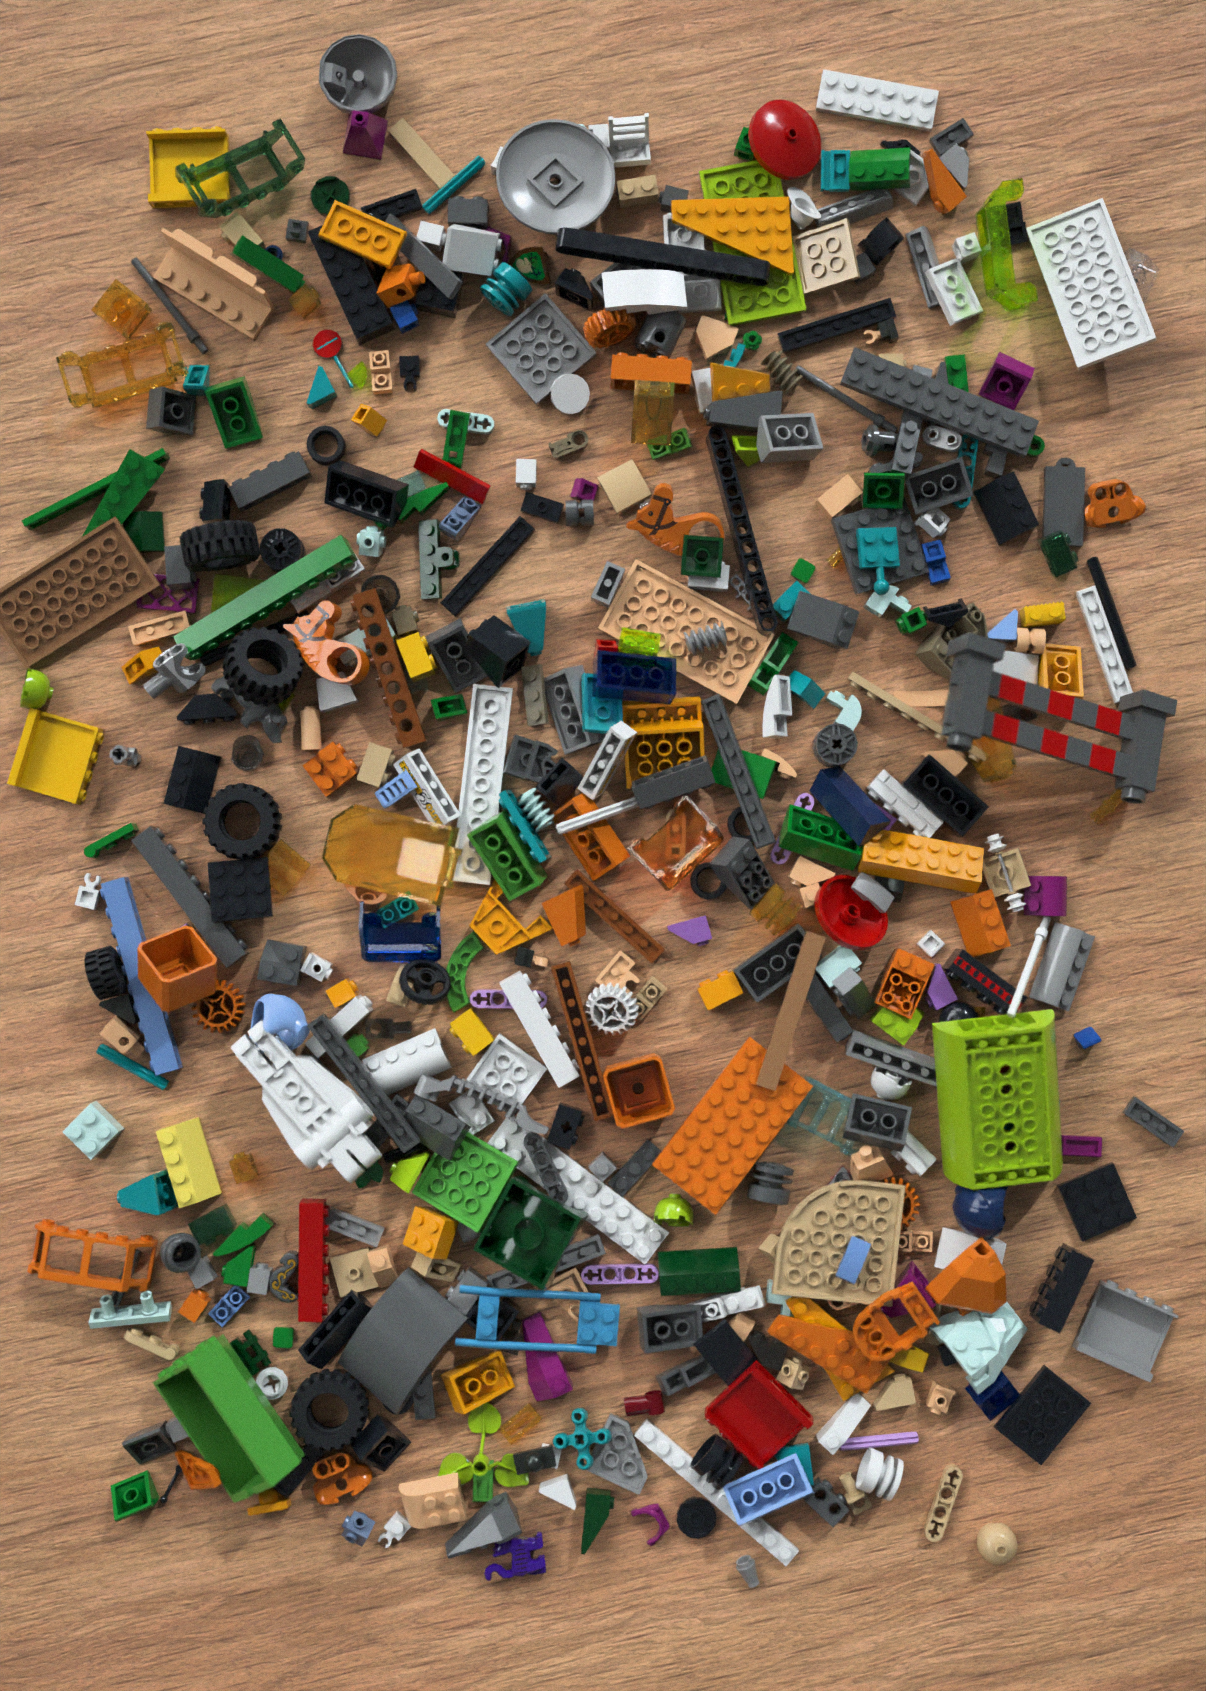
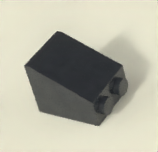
(498, 649)

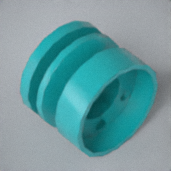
(502, 292)

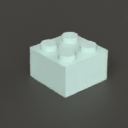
(835, 964)
(93, 1130)

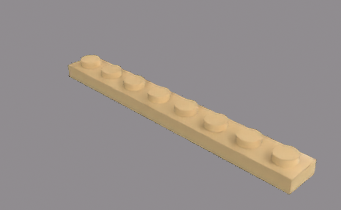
(907, 712)

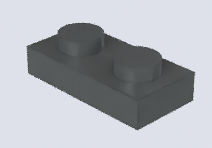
(956, 133)

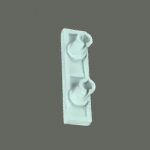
(129, 1314)

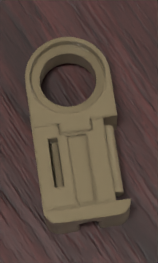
(567, 446)

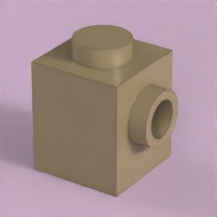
(405, 620)

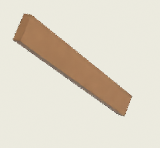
(790, 1010)

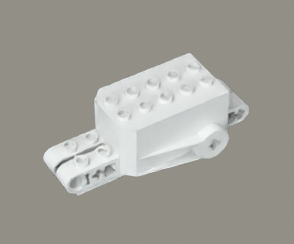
(310, 1105)

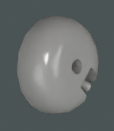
(358, 74)

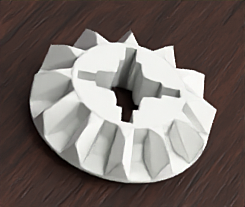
(276, 1374)

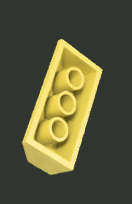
(188, 1162)

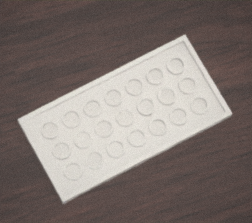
(1090, 284)

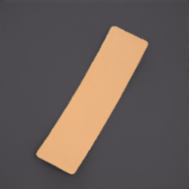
(923, 698)

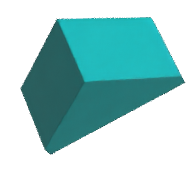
(197, 380)
(321, 390)
(805, 689)

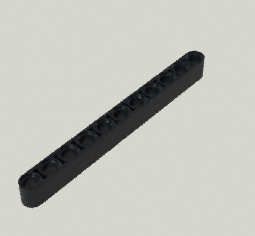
(662, 256)
(742, 520)

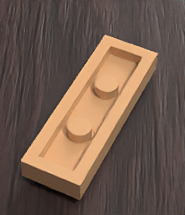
(159, 628)

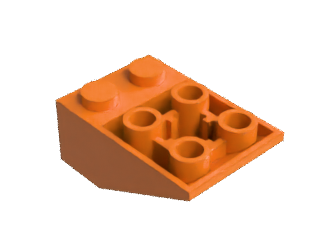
(903, 982)

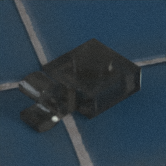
(513, 1335)

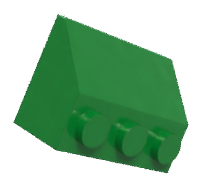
(879, 169)

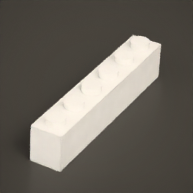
(539, 1028)

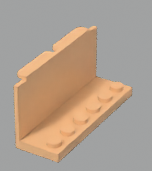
(214, 284)

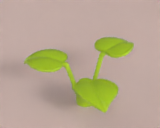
(485, 1420)

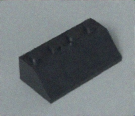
(365, 493)
(945, 795)

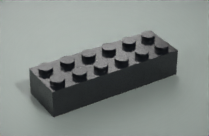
(353, 289)

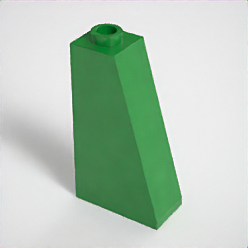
(267, 264)

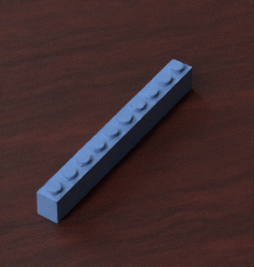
(129, 933)

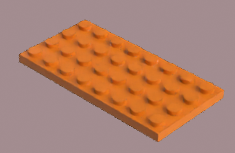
(730, 1128)

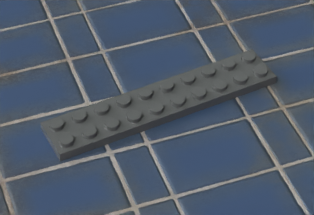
(939, 402)

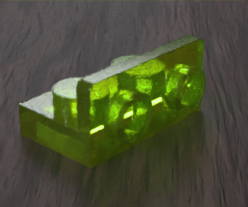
(638, 642)

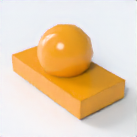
(268, 1503)

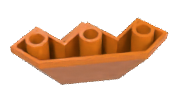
(971, 1281)

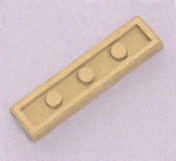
(421, 153)

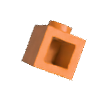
(195, 1304)

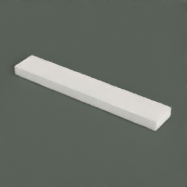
(1104, 643)

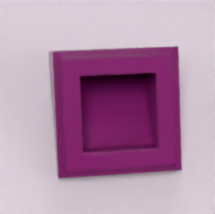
(583, 489)

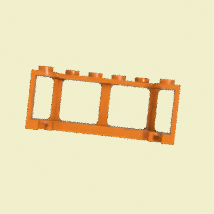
(82, 1278)

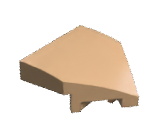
(714, 336)

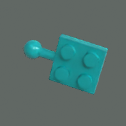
(878, 551)

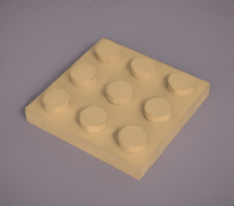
(826, 257)

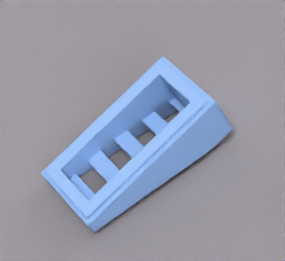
(386, 796)

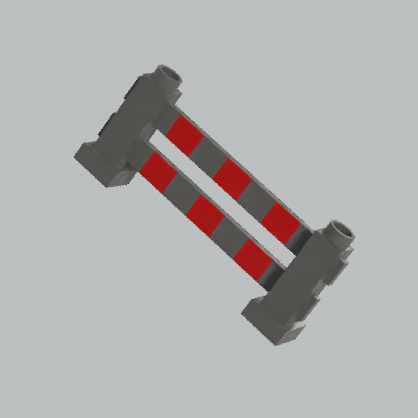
(1137, 721)

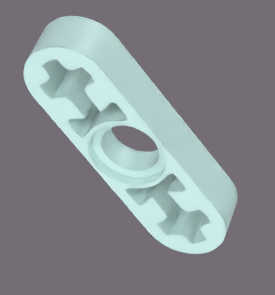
(480, 419)

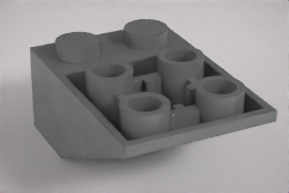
(742, 871)

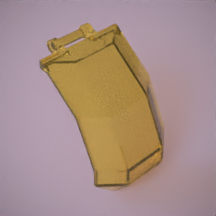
(392, 853)

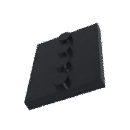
(1042, 1414)

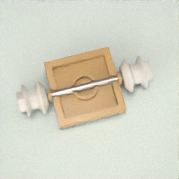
(1005, 872)

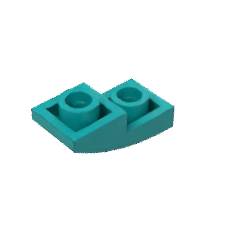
(736, 356)
(397, 910)

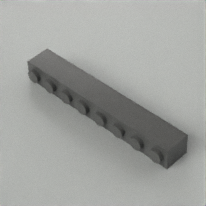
(189, 895)

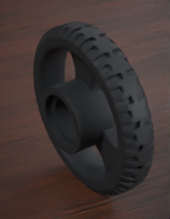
(424, 981)

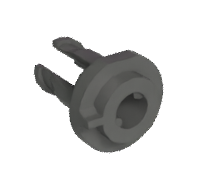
(876, 440)

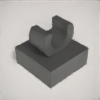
(297, 230)

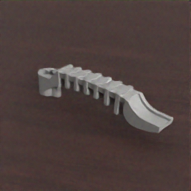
(430, 1088)

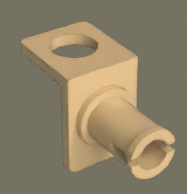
(854, 1494)

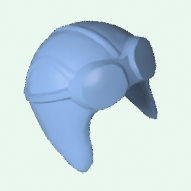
(281, 1017)

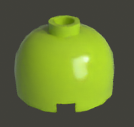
(35, 690)
(674, 1211)

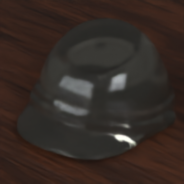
(247, 753)

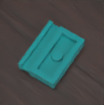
(835, 171)

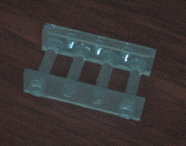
(829, 1095)

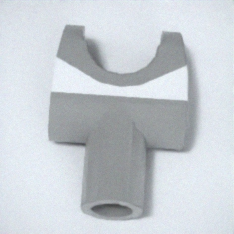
(172, 673)

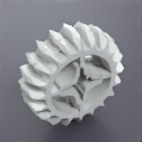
(604, 1022)

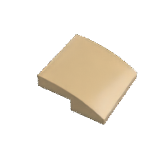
(624, 486)

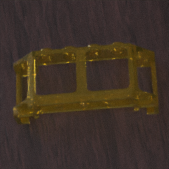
(133, 387)

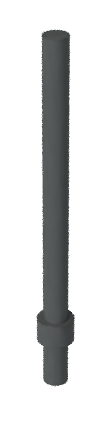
(192, 335)
(878, 420)

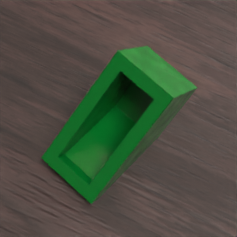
(238, 1268)

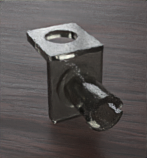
(388, 1028)

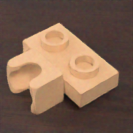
(618, 972)

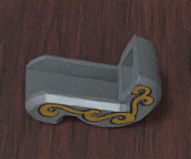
(280, 1276)

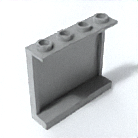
(1124, 1329)

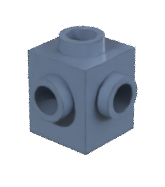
(357, 1528)

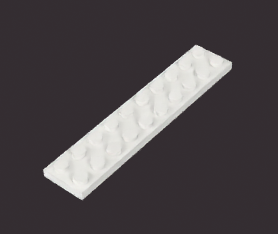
(482, 774)
(605, 1207)

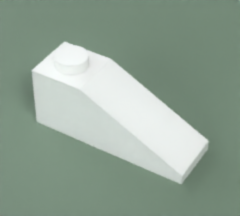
(842, 1423)

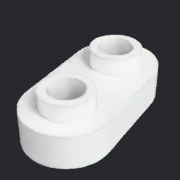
(941, 439)

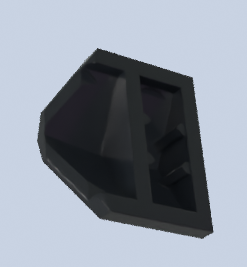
(947, 614)

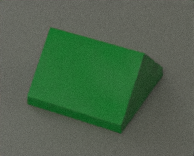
(133, 1495)

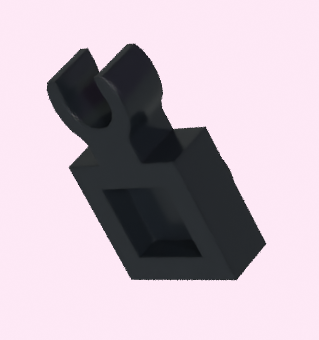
(409, 369)

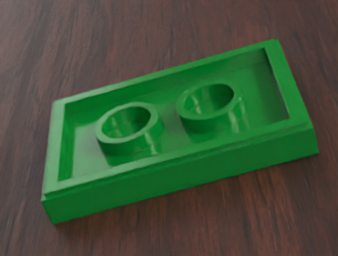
(759, 767)

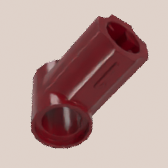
(649, 1403)

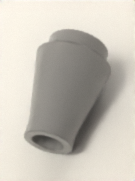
(747, 1569)

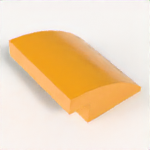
(664, 735)

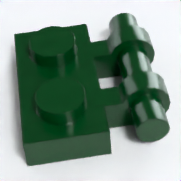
(241, 1350)

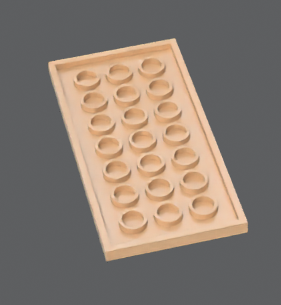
(666, 607)

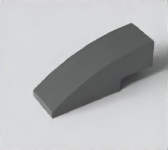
(996, 461)
(684, 1375)

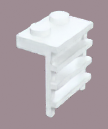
(629, 141)

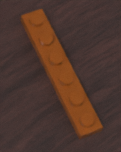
(616, 917)

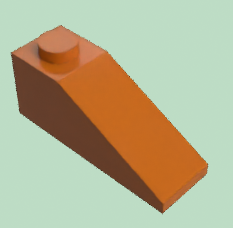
(942, 186)

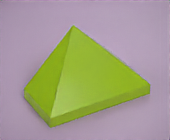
(746, 448)

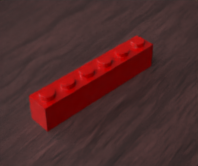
(312, 1260)

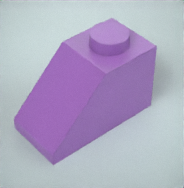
(693, 930)
(938, 989)

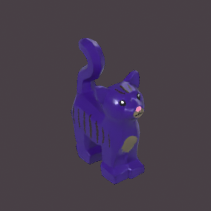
(521, 1558)

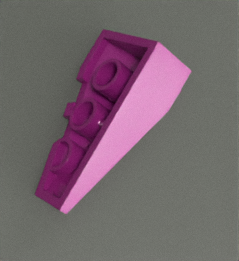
(545, 1369)

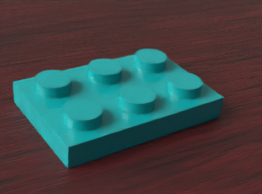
(598, 712)

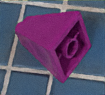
(365, 135)
(909, 1274)

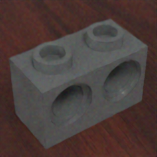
(823, 1503)

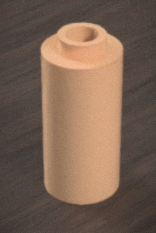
(310, 729)

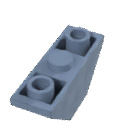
(459, 518)

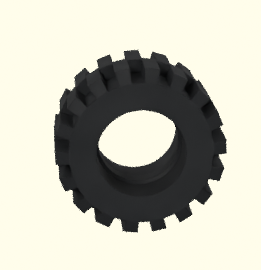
(105, 972)

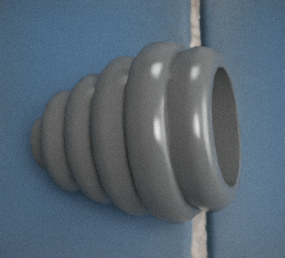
(180, 1252)

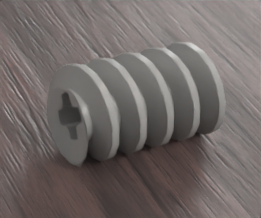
(706, 638)

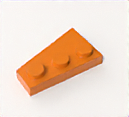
(197, 1471)

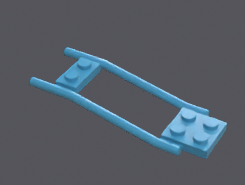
(596, 1321)

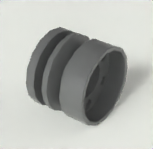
(823, 745)
(770, 1182)

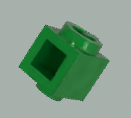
(743, 147)
(911, 621)

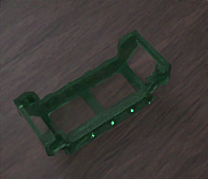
(229, 162)

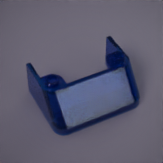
(399, 940)

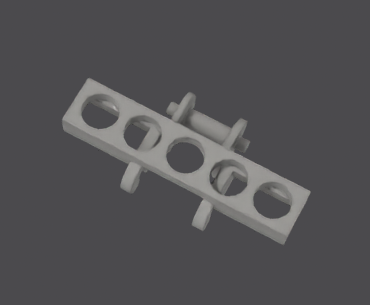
(761, 605)

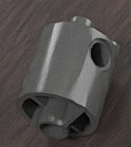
(665, 328)

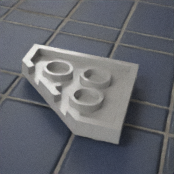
(620, 1458)

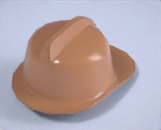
(371, 898)

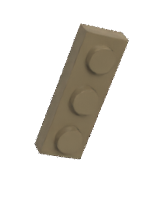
(535, 695)

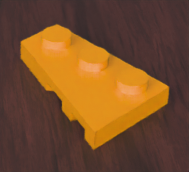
(735, 382)

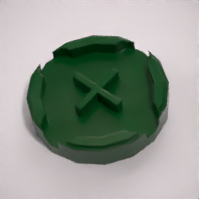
(327, 191)

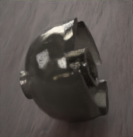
(387, 591)

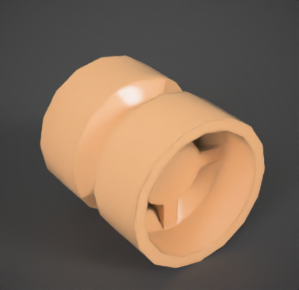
(1030, 641)

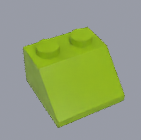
(896, 1025)

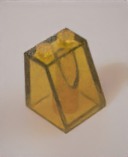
(652, 412)

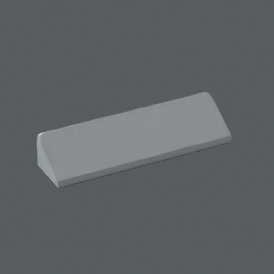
(856, 207)
(924, 259)

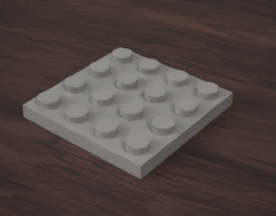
(540, 348)

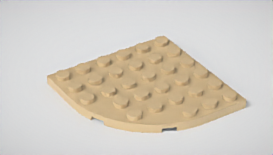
(819, 1235)

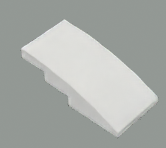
(644, 291)

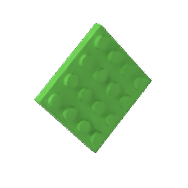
(467, 1184)

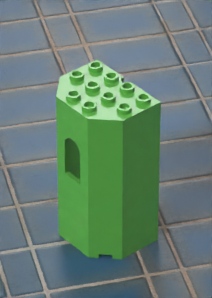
(229, 1418)

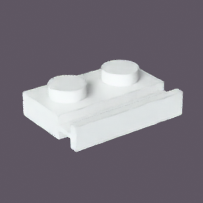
(472, 1112)

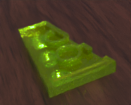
(230, 587)

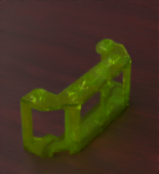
(997, 252)

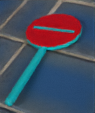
(328, 345)

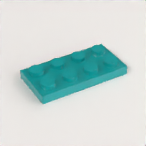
(528, 835)

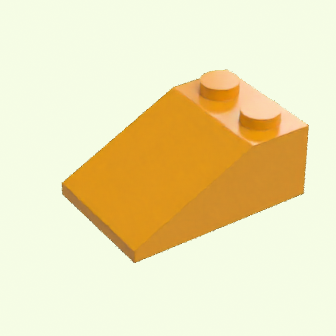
(1061, 669)
(477, 1382)

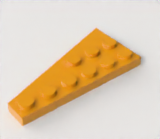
(811, 1312)

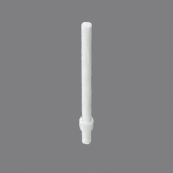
(1040, 935)

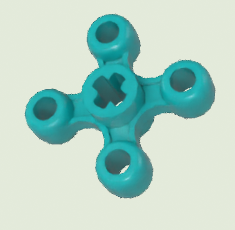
(575, 1438)

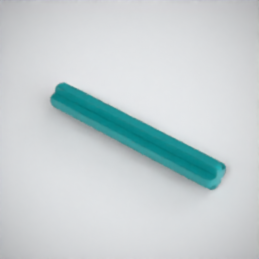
(453, 185)
(132, 1066)

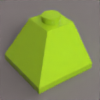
(407, 1170)

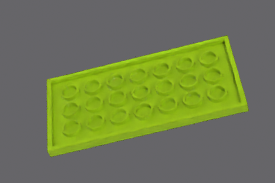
(743, 301)

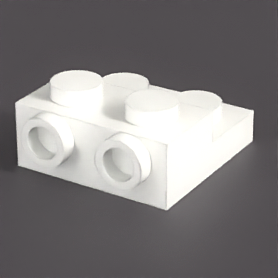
(680, 235)

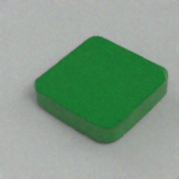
(803, 570)
(283, 1337)

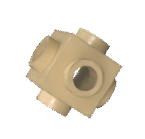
(794, 1373)

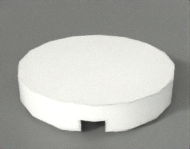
(570, 393)

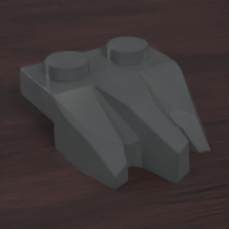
(529, 759)

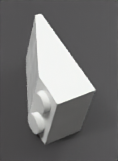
(954, 1242)

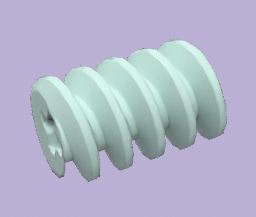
(535, 809)

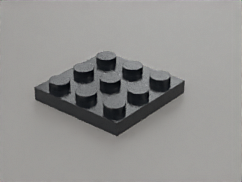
(240, 889)
(1097, 1201)

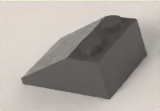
(823, 620)
(454, 659)
(668, 1327)

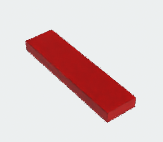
(452, 476)

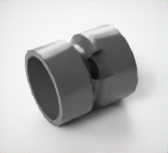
(572, 512)

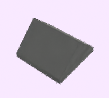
(149, 1443)

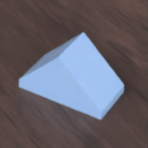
(1006, 629)

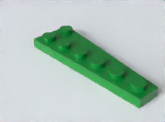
(126, 490)

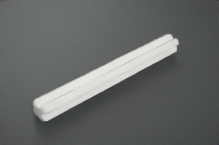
(597, 815)

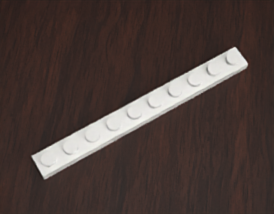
(680, 1461)

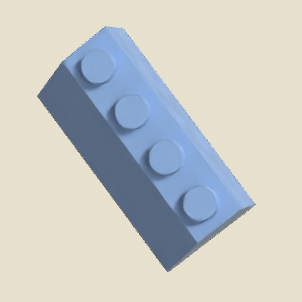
(768, 1489)

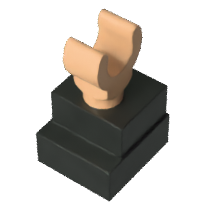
(886, 331)
(526, 957)

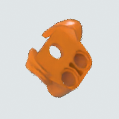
(1129, 505)
(356, 1475)

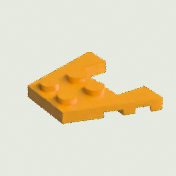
(499, 927)

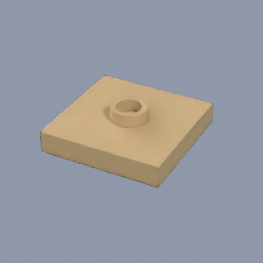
(353, 1272)

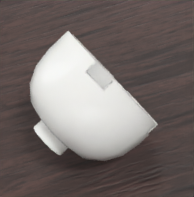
(889, 1084)

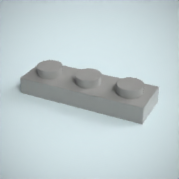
(354, 1227)

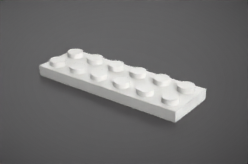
(877, 100)

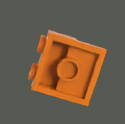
(331, 768)

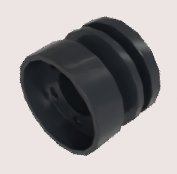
(275, 540)
(719, 1464)

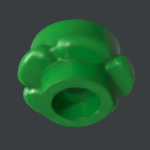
(752, 345)

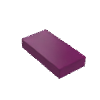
(1081, 1146)

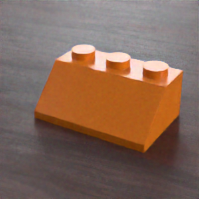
(980, 923)

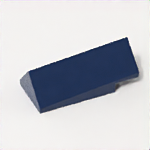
(848, 805)

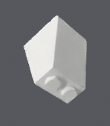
(471, 250)

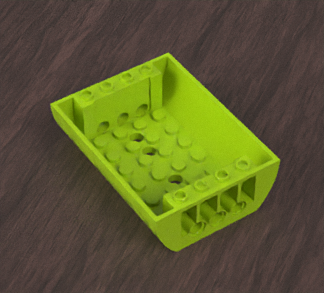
(975, 1109)

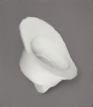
(802, 208)

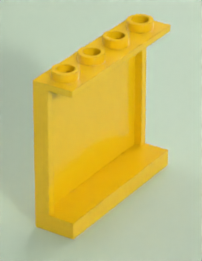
(181, 146)
(56, 756)

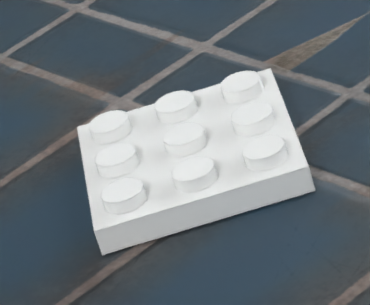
(507, 1070)

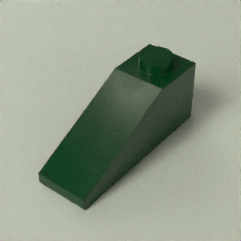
(596, 1513)

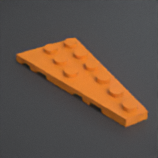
(829, 1348)

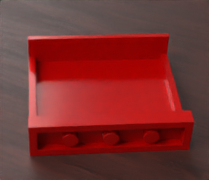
(757, 1415)

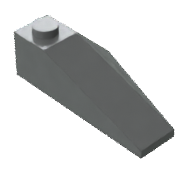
(493, 1522)

